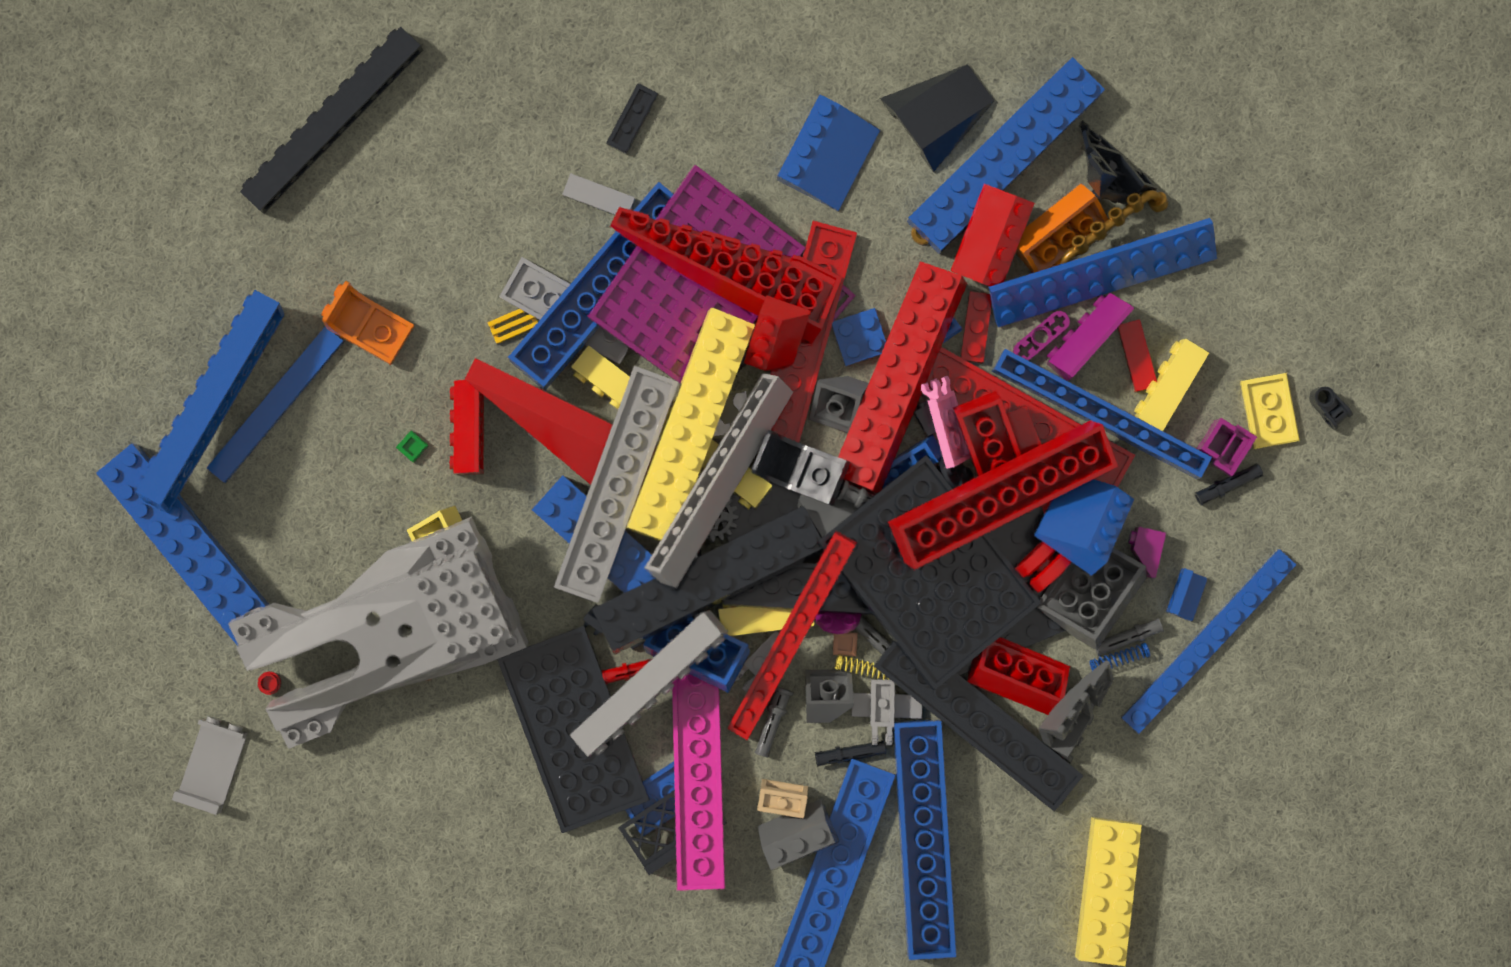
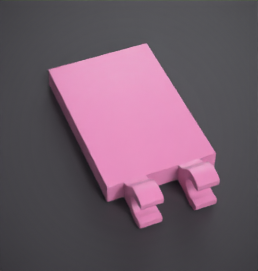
(946, 425)

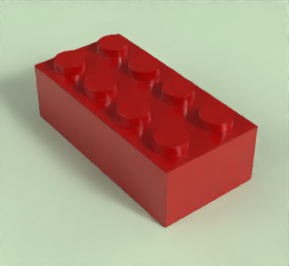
(986, 432)

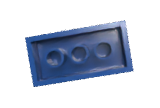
(720, 665)

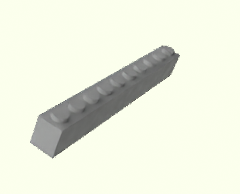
(718, 480)

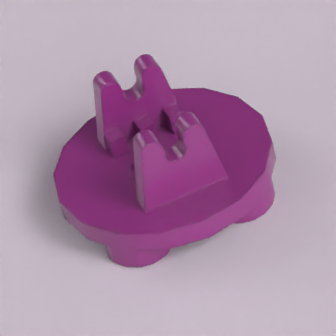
(837, 622)

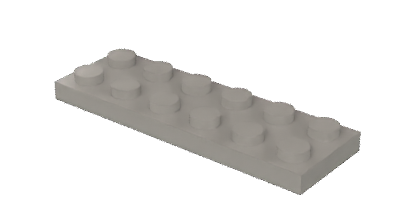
(537, 290)

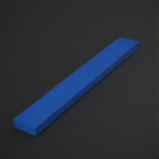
(275, 404)

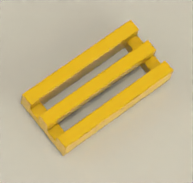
(495, 332)

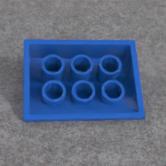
(828, 153)
(1086, 523)

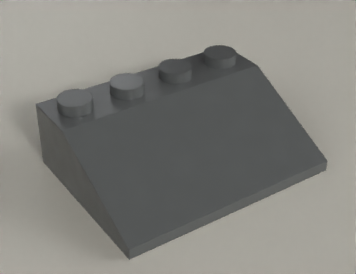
(1092, 604)

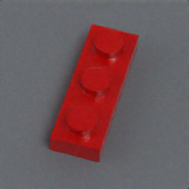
(976, 327)

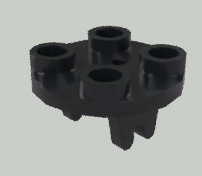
(955, 475)

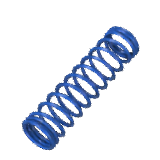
(1144, 646)

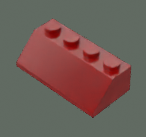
(992, 236)
(468, 429)
(1020, 675)

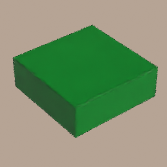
(412, 446)

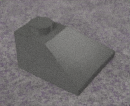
(837, 401)
(828, 694)

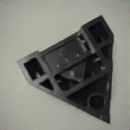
(1110, 171)

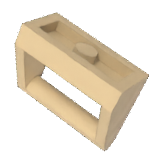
(782, 798)

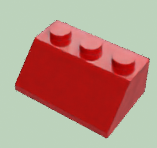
(776, 334)

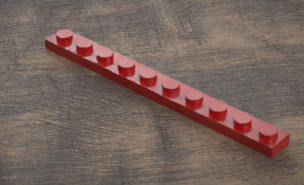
(792, 635)

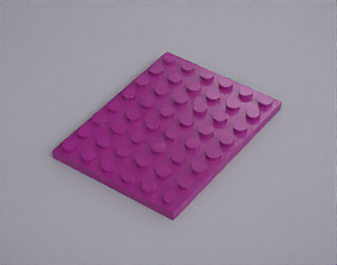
(661, 309)

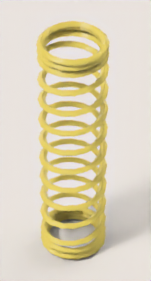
(839, 662)

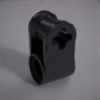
(1333, 409)

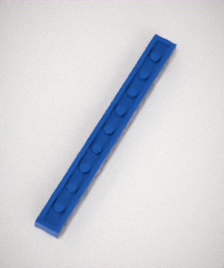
(1208, 641)

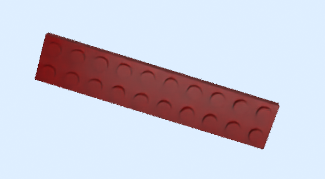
(832, 250)
(972, 382)

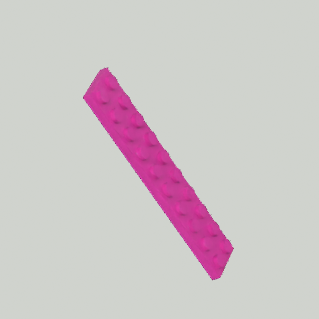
(698, 785)

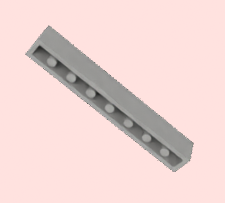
(649, 683)

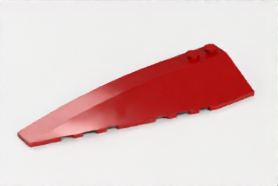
(734, 269)
(559, 426)

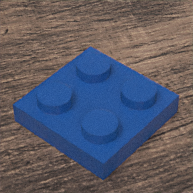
(859, 337)

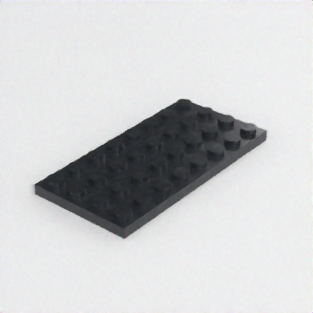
(554, 692)

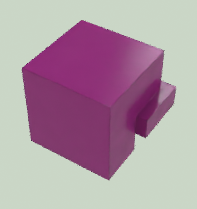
(1226, 445)

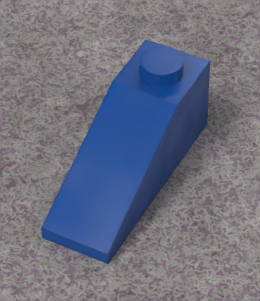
(903, 461)

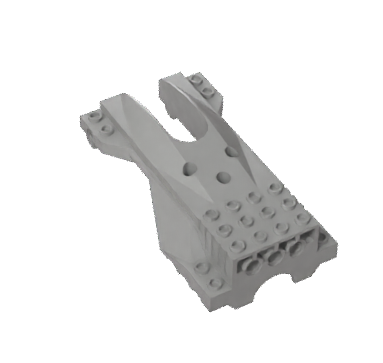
(433, 584)

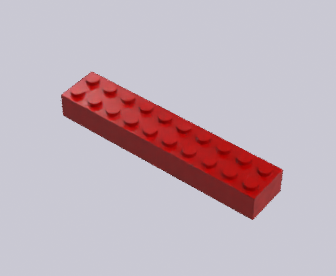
(899, 375)
(1003, 494)

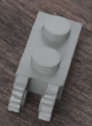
(756, 660)
(882, 708)

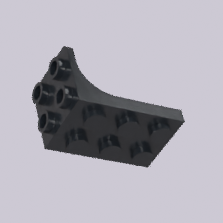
(800, 468)

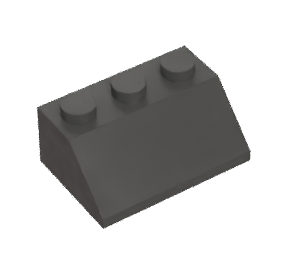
(794, 838)

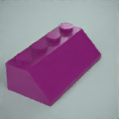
(1089, 336)

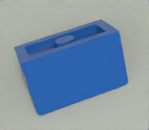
(1186, 594)

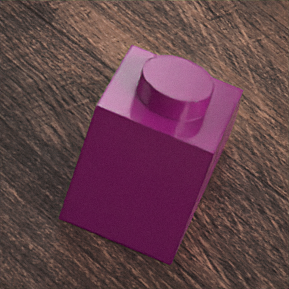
(1147, 548)

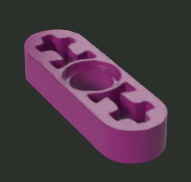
(1058, 330)

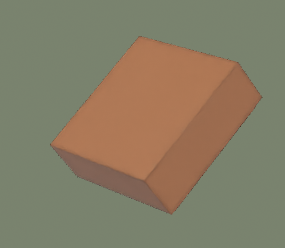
(845, 644)

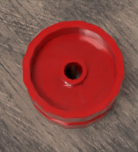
(1046, 565)

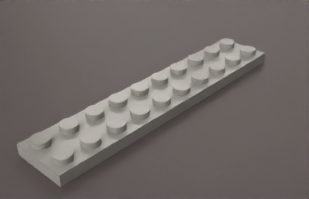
(616, 484)

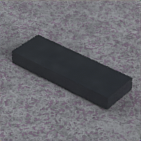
(632, 118)

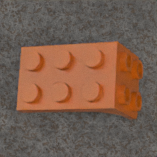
(366, 323)

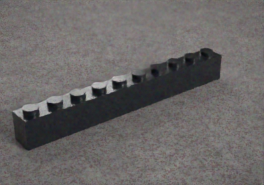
(331, 120)

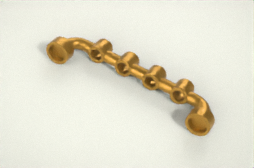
(1157, 202)

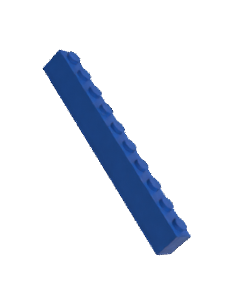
(1090, 407)

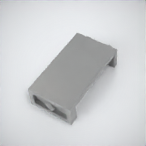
(211, 766)

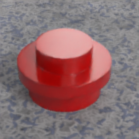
(269, 683)

